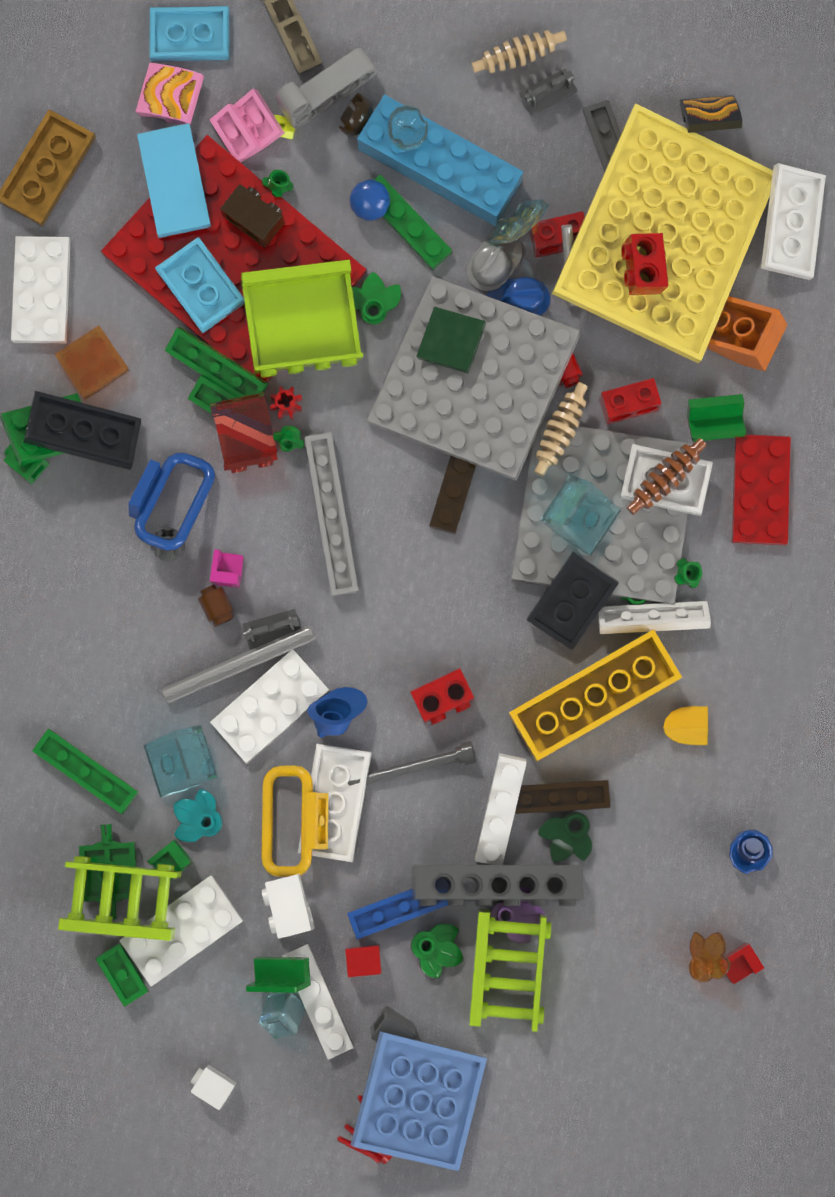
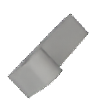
(325, 89)

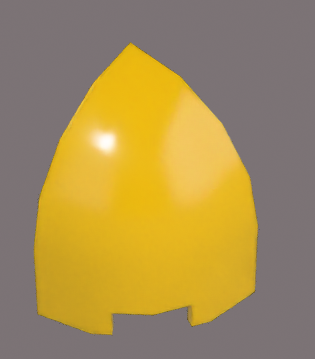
(688, 725)

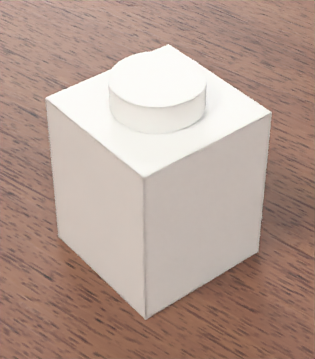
(212, 1086)

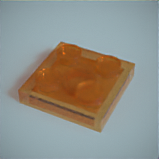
(92, 362)

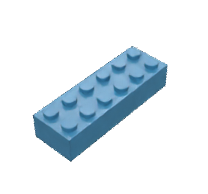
(445, 165)

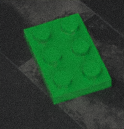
(15, 427)

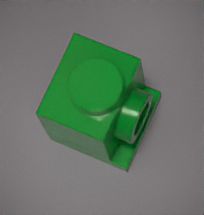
(28, 471)

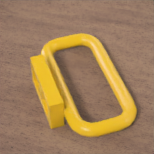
(313, 821)

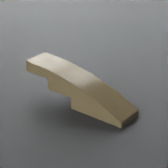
(293, 34)

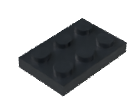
(572, 600)

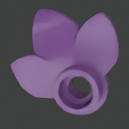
(524, 914)

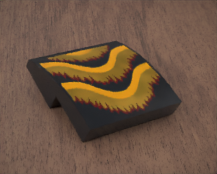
(711, 113)

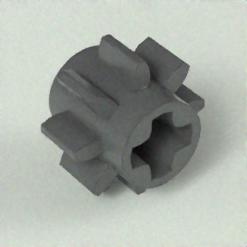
(165, 555)

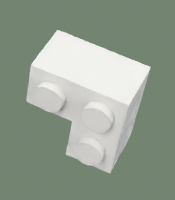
(288, 906)

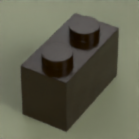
(253, 215)

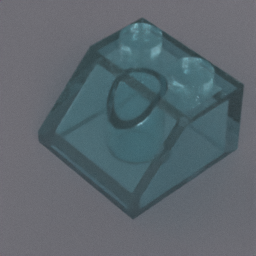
(580, 514)
(180, 760)

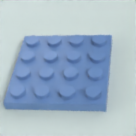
(418, 1101)

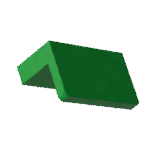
(716, 417)
(280, 974)

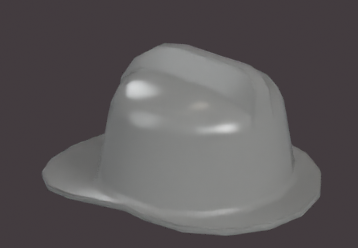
(493, 264)

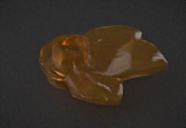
(708, 957)

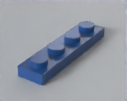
(392, 911)

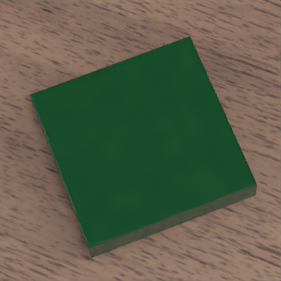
(451, 340)

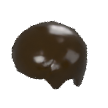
(356, 115)

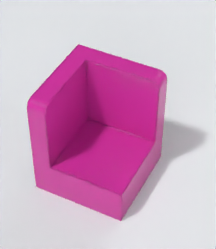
(226, 569)

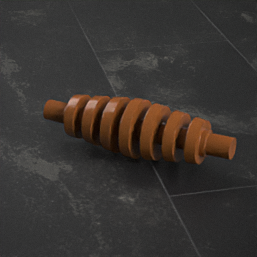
(666, 476)

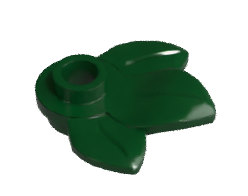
(565, 840)

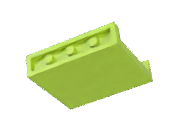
(301, 318)

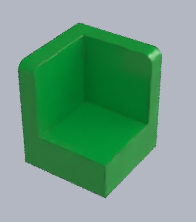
(172, 855)

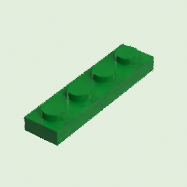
(414, 229)
(214, 365)
(85, 771)

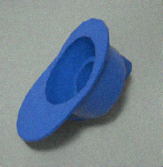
(523, 293)
(336, 710)

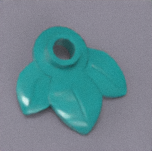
(193, 816)

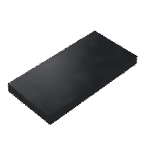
(82, 430)

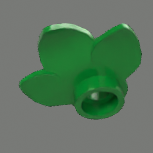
(375, 296)
(441, 949)

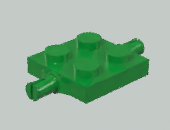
(109, 853)

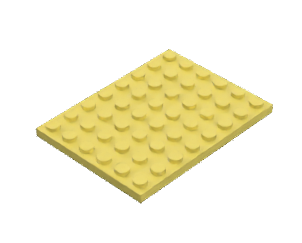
(703, 205)

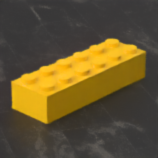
(594, 695)

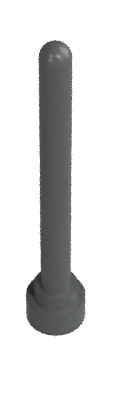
(462, 754)

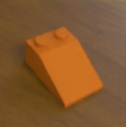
(747, 333)

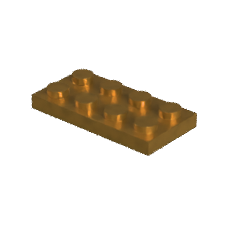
(46, 167)

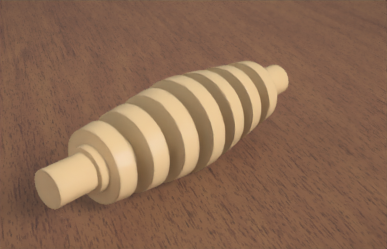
(519, 51)
(561, 429)

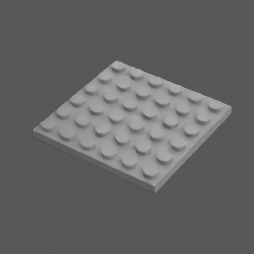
(494, 408)
(636, 549)

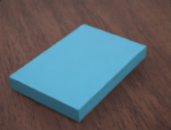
(189, 33)
(200, 285)

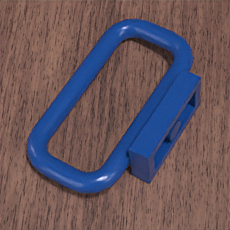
(149, 490)

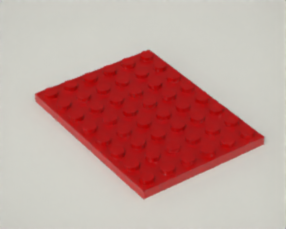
(299, 242)

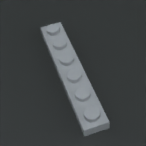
(331, 514)

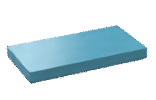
(174, 180)

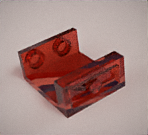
(245, 432)

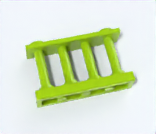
(131, 925)
(483, 981)

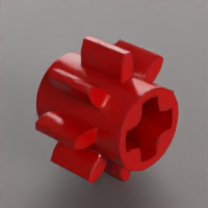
(289, 394)

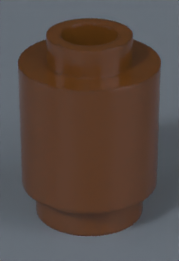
(216, 605)

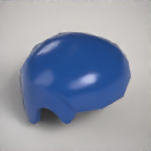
(369, 200)
(750, 851)

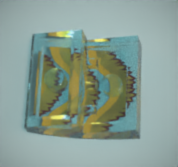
(520, 223)

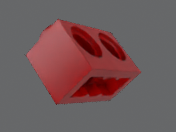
(547, 234)
(652, 265)
(630, 401)
(439, 690)

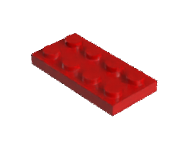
(761, 490)

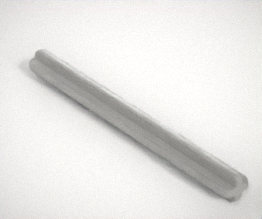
(238, 664)

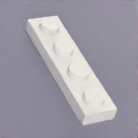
(654, 616)
(500, 809)
(322, 1009)

